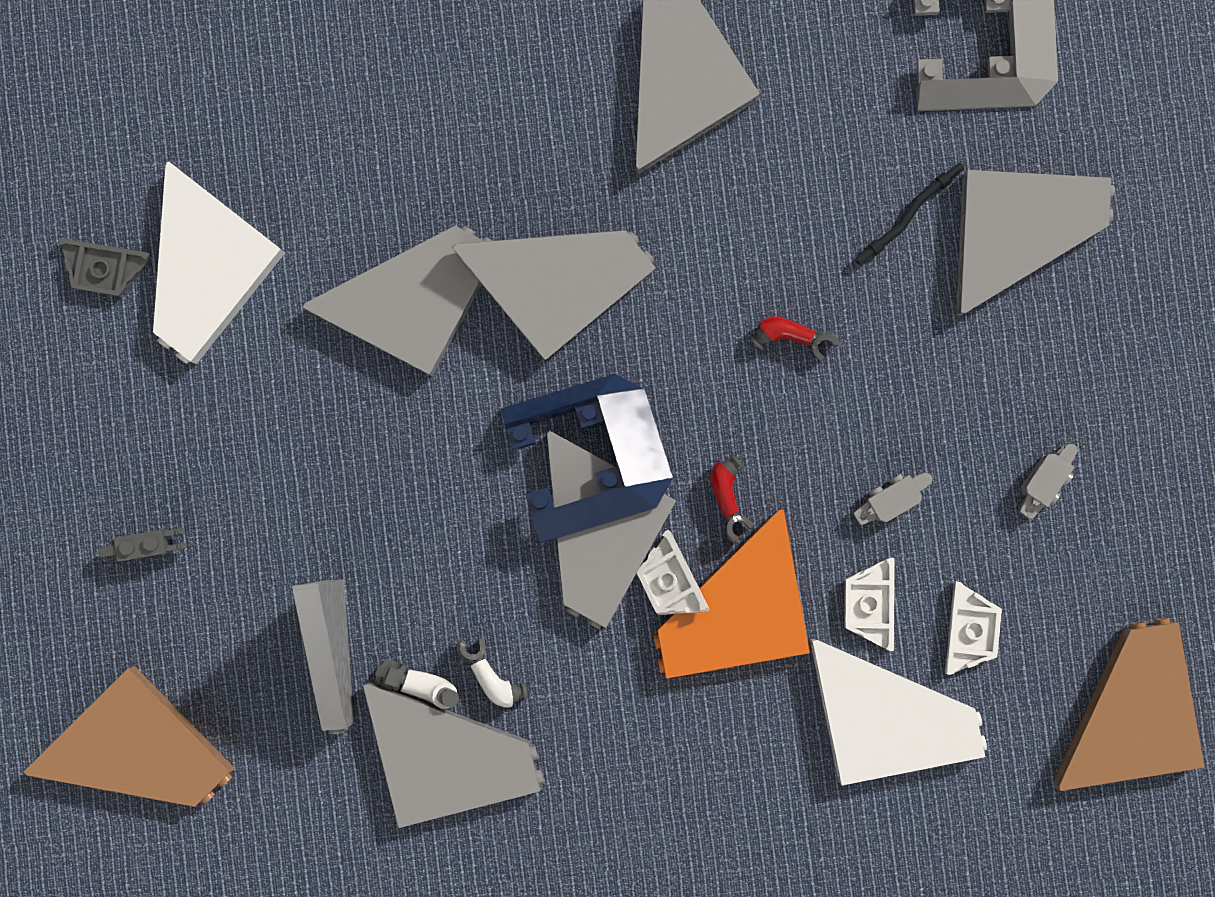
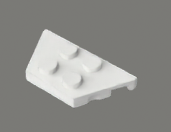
(670, 580)
(871, 604)
(972, 629)

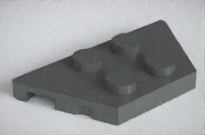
(102, 267)

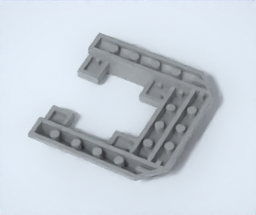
(1012, 79)

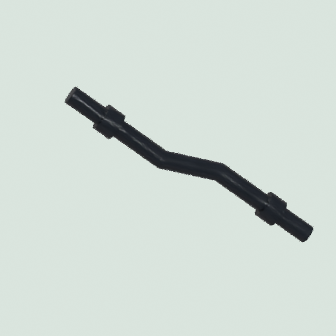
(941, 181)

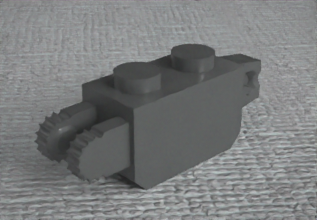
(142, 545)

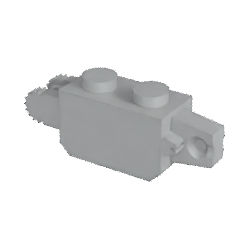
(1046, 480)
(894, 499)

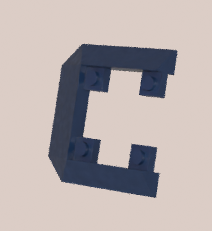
(625, 489)

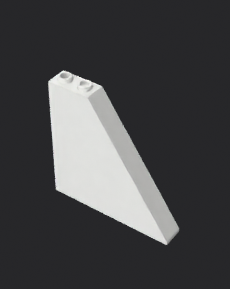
(205, 266)
(889, 723)

